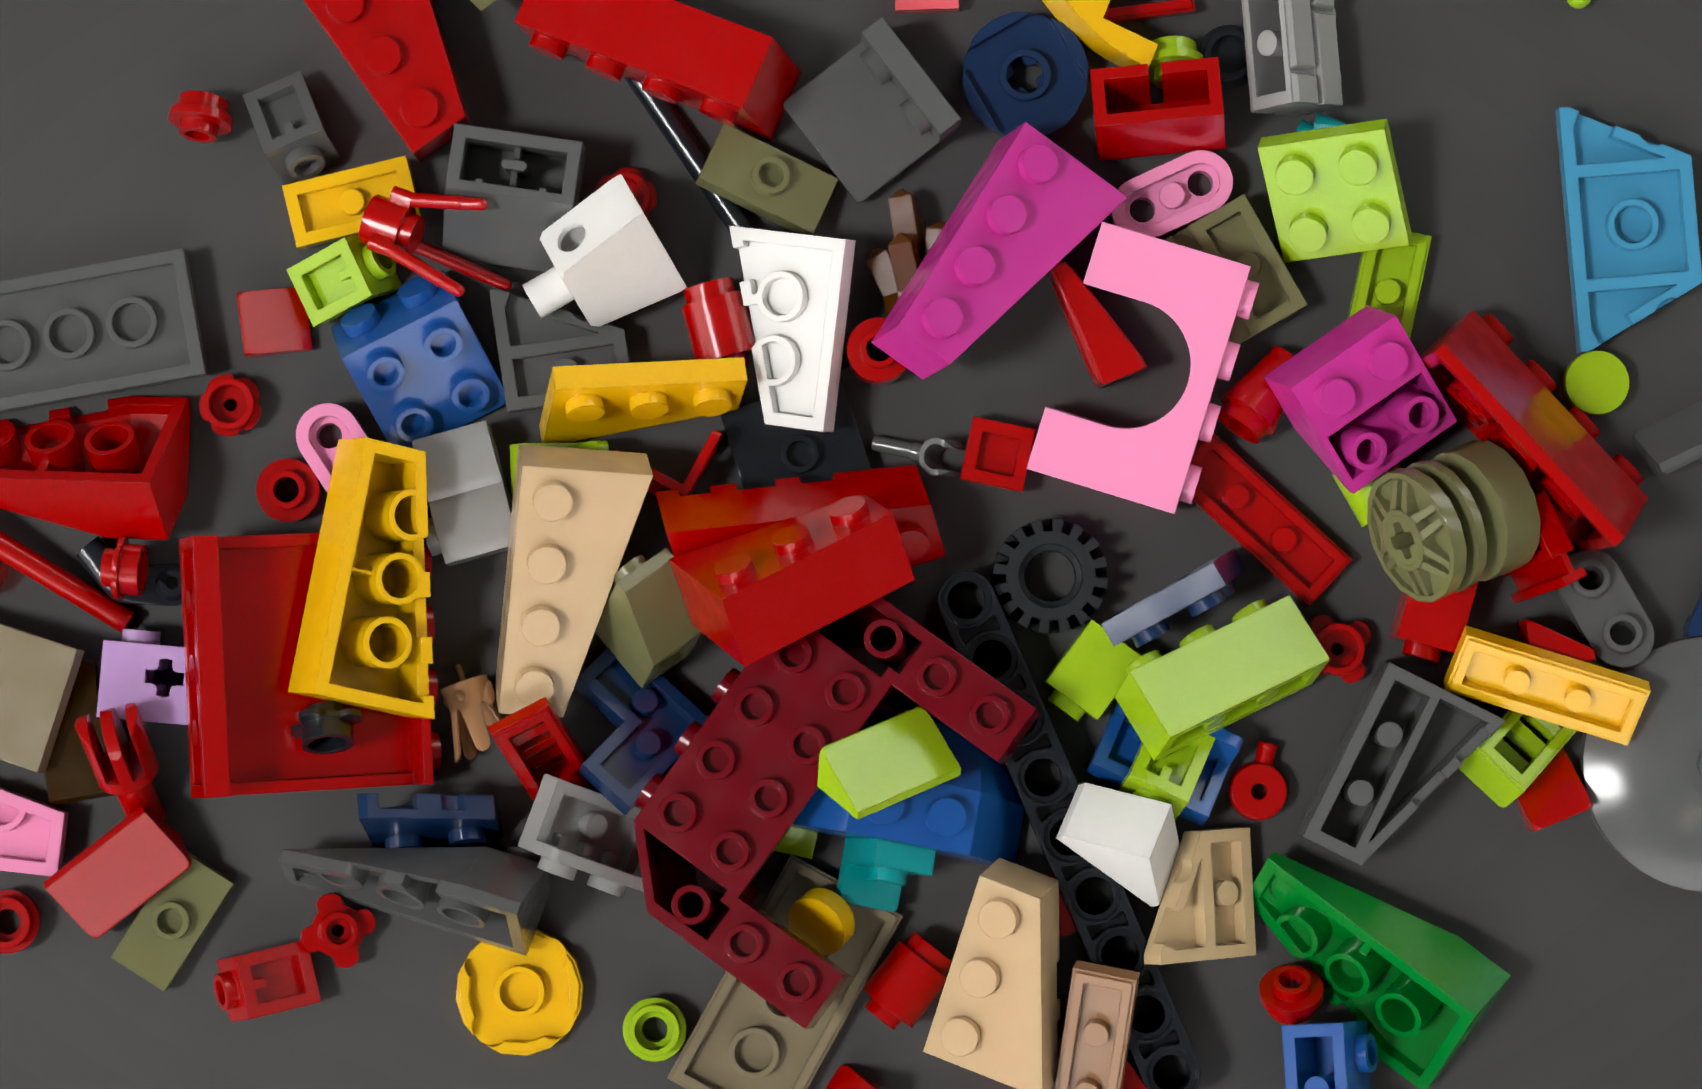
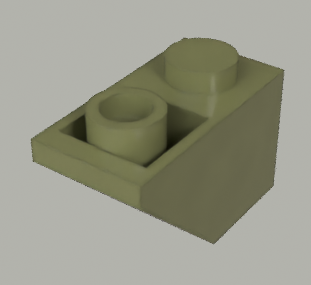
(647, 619)

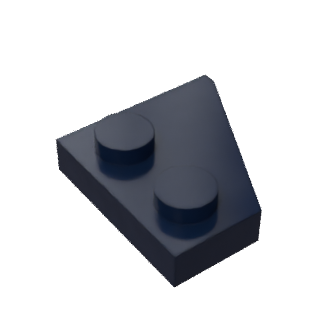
(431, 820)

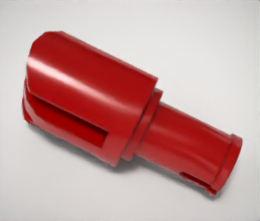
(126, 765)

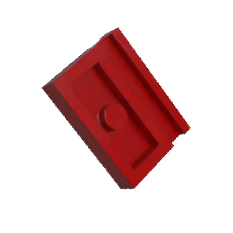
(1550, 564)

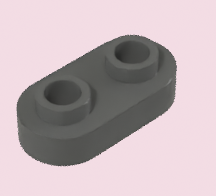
(1602, 609)

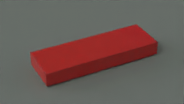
(1265, 522)

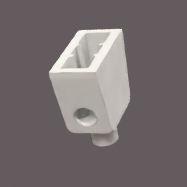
(604, 259)

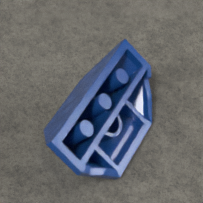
(962, 819)

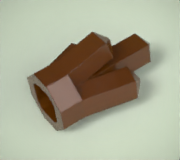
(906, 251)

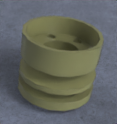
(1453, 520)

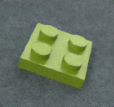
(1335, 190)

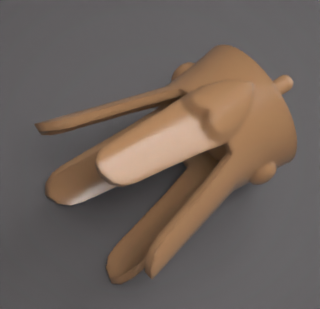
(471, 709)

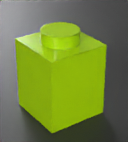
(1089, 673)

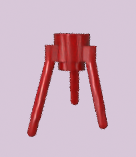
(396, 231)

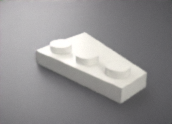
(798, 318)

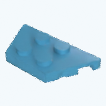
(1625, 225)

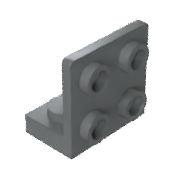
(872, 112)

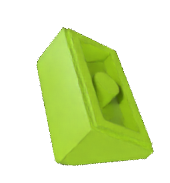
(886, 763)

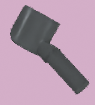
(926, 453)

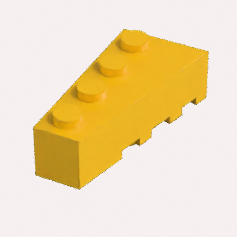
(369, 585)

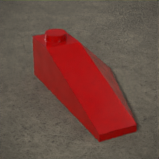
(101, 469)

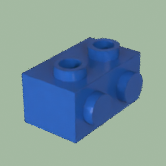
(1329, 1055)

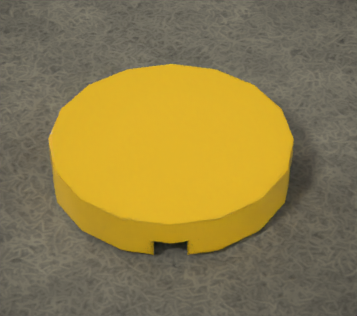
(520, 1000)

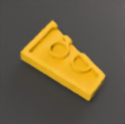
(631, 396)

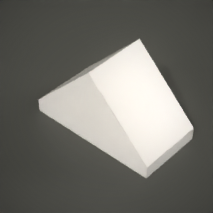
(1123, 837)

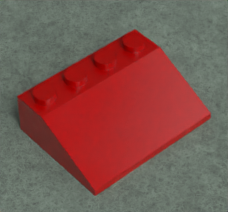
(1555, 447)

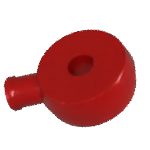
(1261, 772)

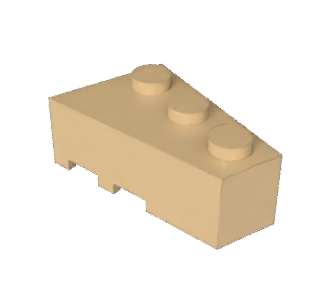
(1002, 982)

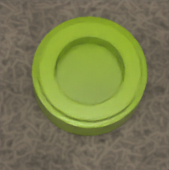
(1595, 383)

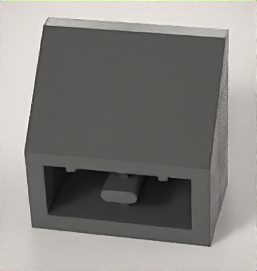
(527, 189)

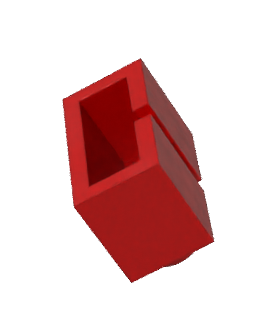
(1184, 123)

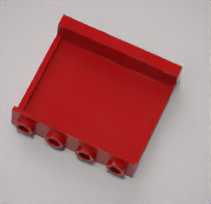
(239, 652)

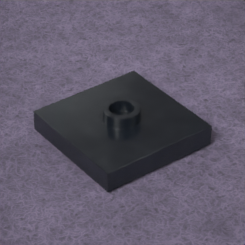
(780, 452)

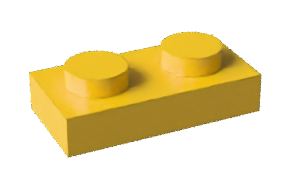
(334, 203)

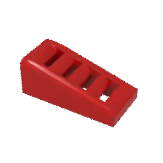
(1100, 340)
(537, 744)

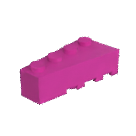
(1000, 240)

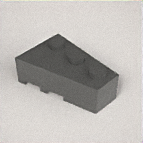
(1390, 760)

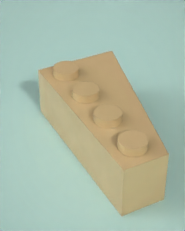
(563, 550)

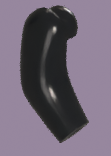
(162, 584)

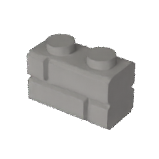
(1292, 56)

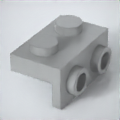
(582, 832)

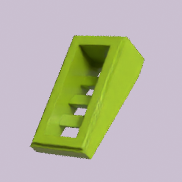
(1501, 770)

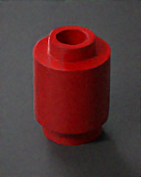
(718, 320)
(862, 365)
(907, 982)

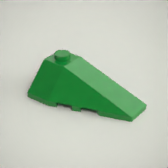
(1399, 973)

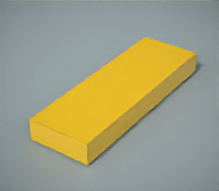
(1546, 685)

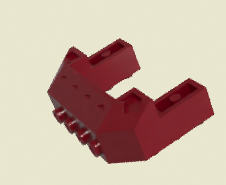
(757, 769)

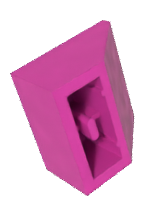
(1361, 397)

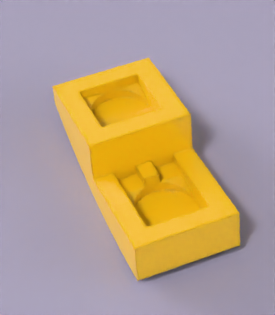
(1100, 35)

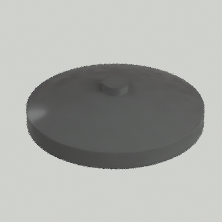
(1651, 790)

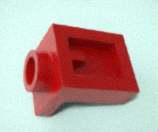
(266, 982)

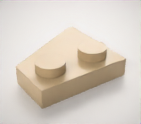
(1206, 900)

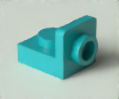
(877, 869)

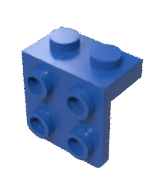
(418, 362)

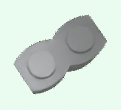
(466, 494)

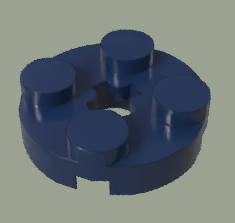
(1032, 41)

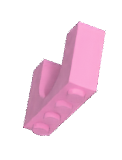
(1155, 459)

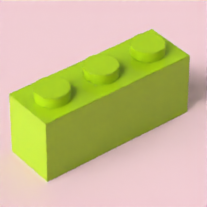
(1220, 675)

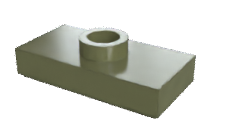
(766, 181)
(173, 924)

